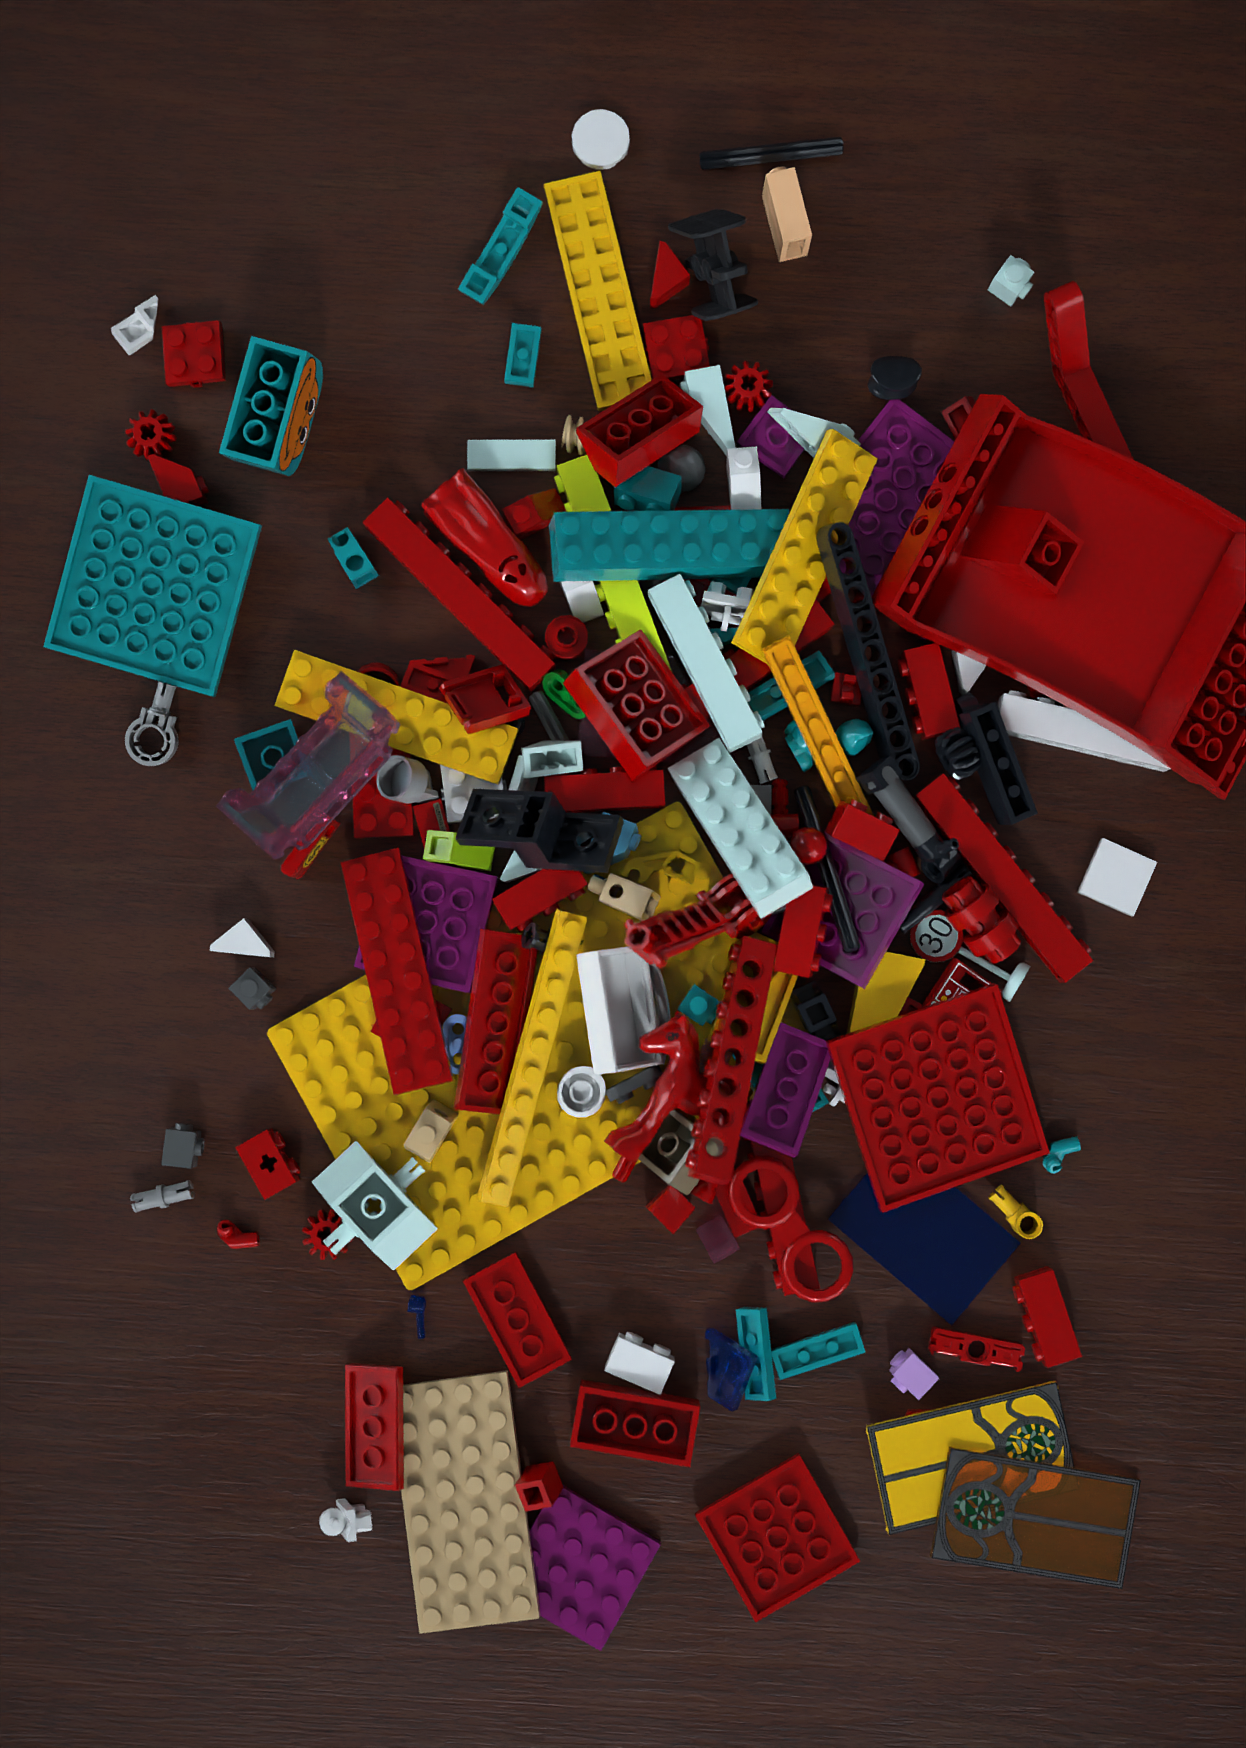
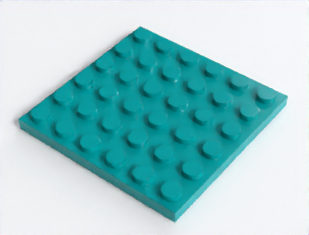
(152, 585)

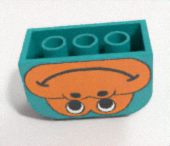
(273, 407)

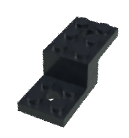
(540, 830)

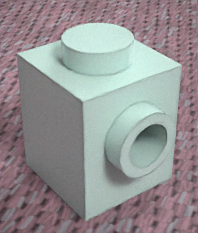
(1012, 280)

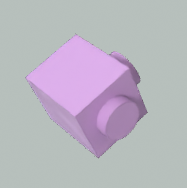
(912, 1373)

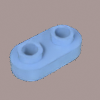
(454, 1041)

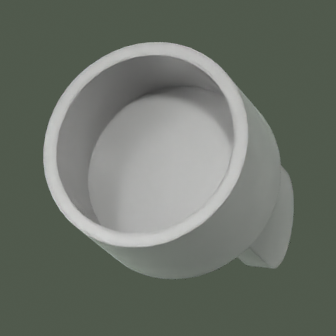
(405, 781)

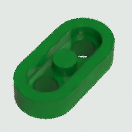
(557, 692)

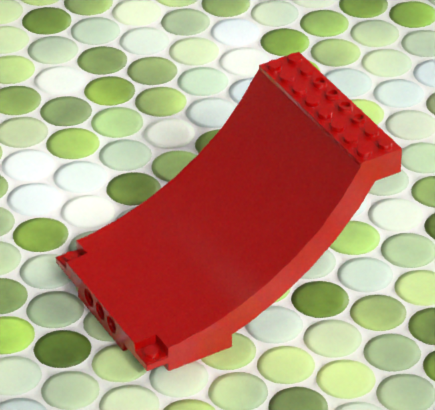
(1084, 586)

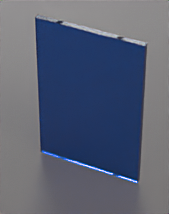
(934, 1246)

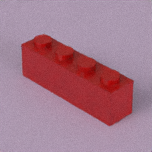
(607, 791)

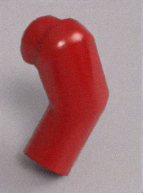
(234, 1237)

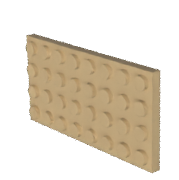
(463, 1506)

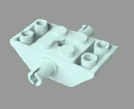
(399, 1225)

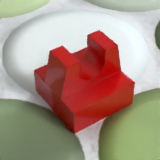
(845, 690)

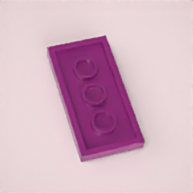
(786, 1090)

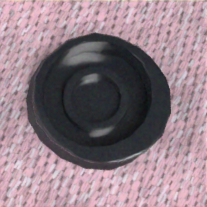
(894, 377)

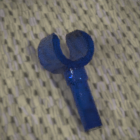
(417, 1305)

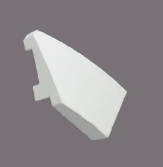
(138, 328)

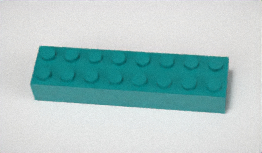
(663, 544)

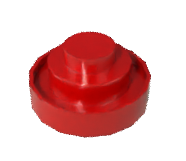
(566, 637)

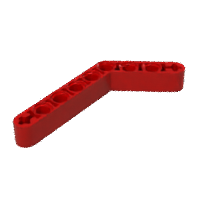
(1073, 371)

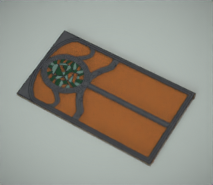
(1035, 1518)

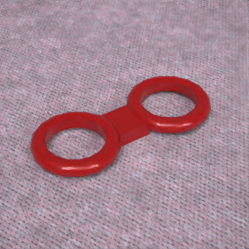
(790, 1229)

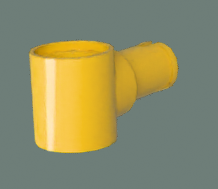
(1016, 1212)

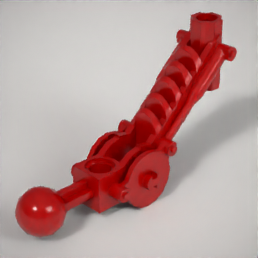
(717, 911)

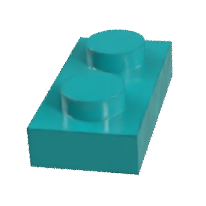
(523, 355)

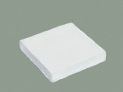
(1117, 877)

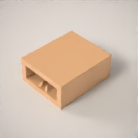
(786, 213)

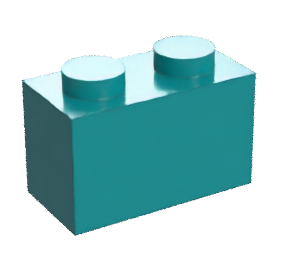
(649, 491)

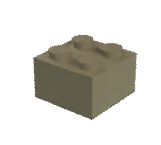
(669, 1150)

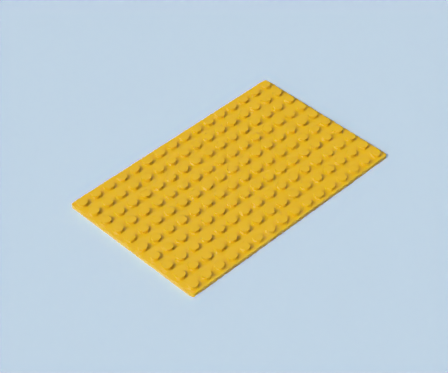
(350, 1094)

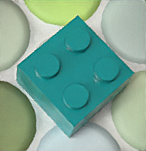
(264, 748)

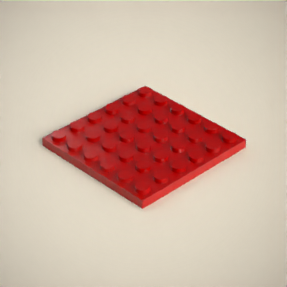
(938, 1097)

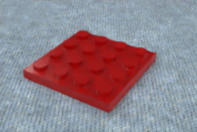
(777, 1537)

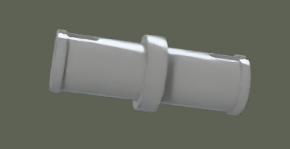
(162, 1196)

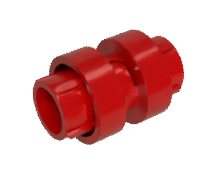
(988, 930)

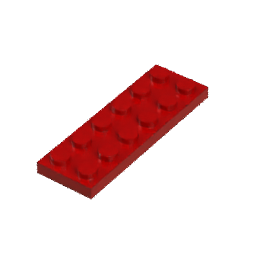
(494, 1020)

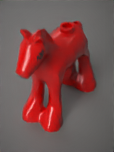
(675, 1088)

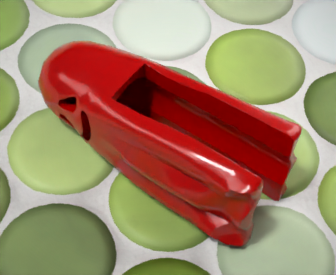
(478, 531)

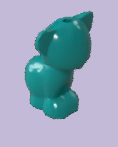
(852, 735)

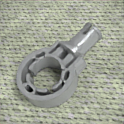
(147, 718)

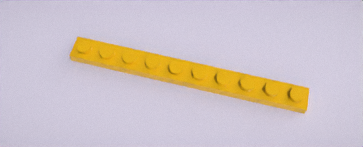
(532, 1057)

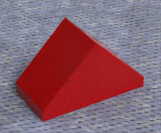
(669, 276)

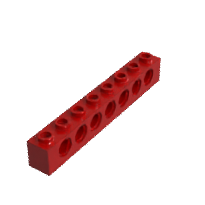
(761, 958)

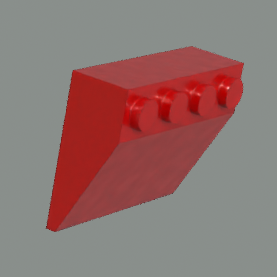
(635, 704)

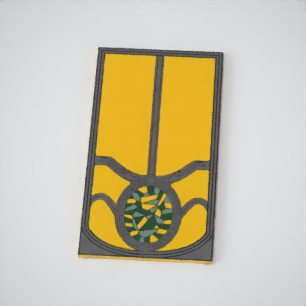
(913, 1449)

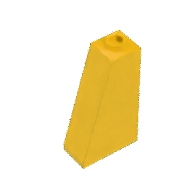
(885, 991)

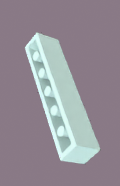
(705, 663)

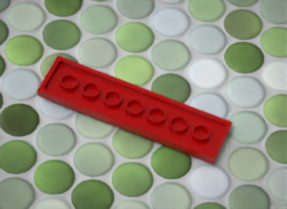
(397, 972)

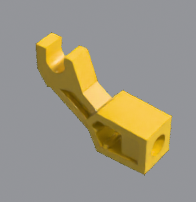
(658, 862)

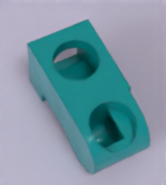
(352, 558)

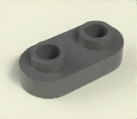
(623, 1090)

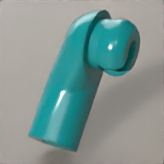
(1057, 1150)

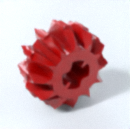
(749, 375)
(155, 424)
(316, 1236)

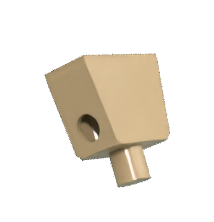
(635, 900)
(430, 1130)

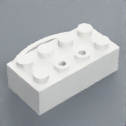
(621, 1003)

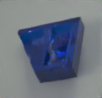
(728, 1369)

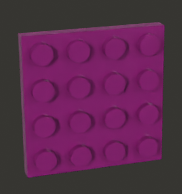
(877, 903)
(449, 912)
(587, 1565)

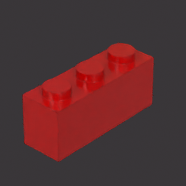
(928, 690)
(538, 895)
(802, 932)
(1046, 1317)

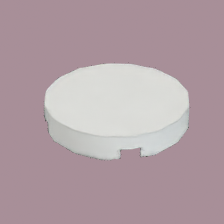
(600, 139)

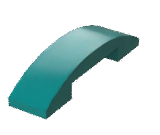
(502, 247)

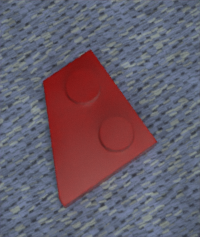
(427, 676)

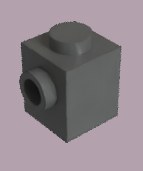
(253, 989)
(182, 1146)

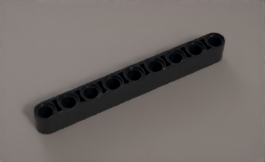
(858, 641)

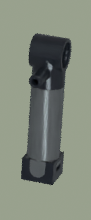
(938, 856)

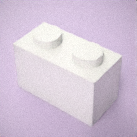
(640, 1362)

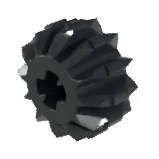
(958, 753)

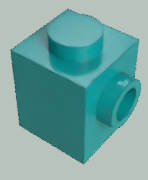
(699, 1006)

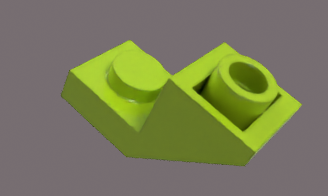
(444, 848)

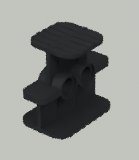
(715, 261)

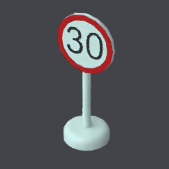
(938, 942)

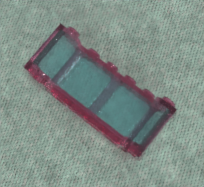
(317, 773)

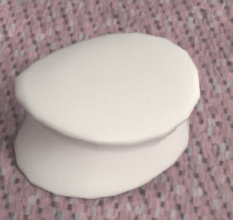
(581, 1091)

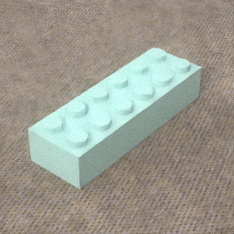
(740, 828)

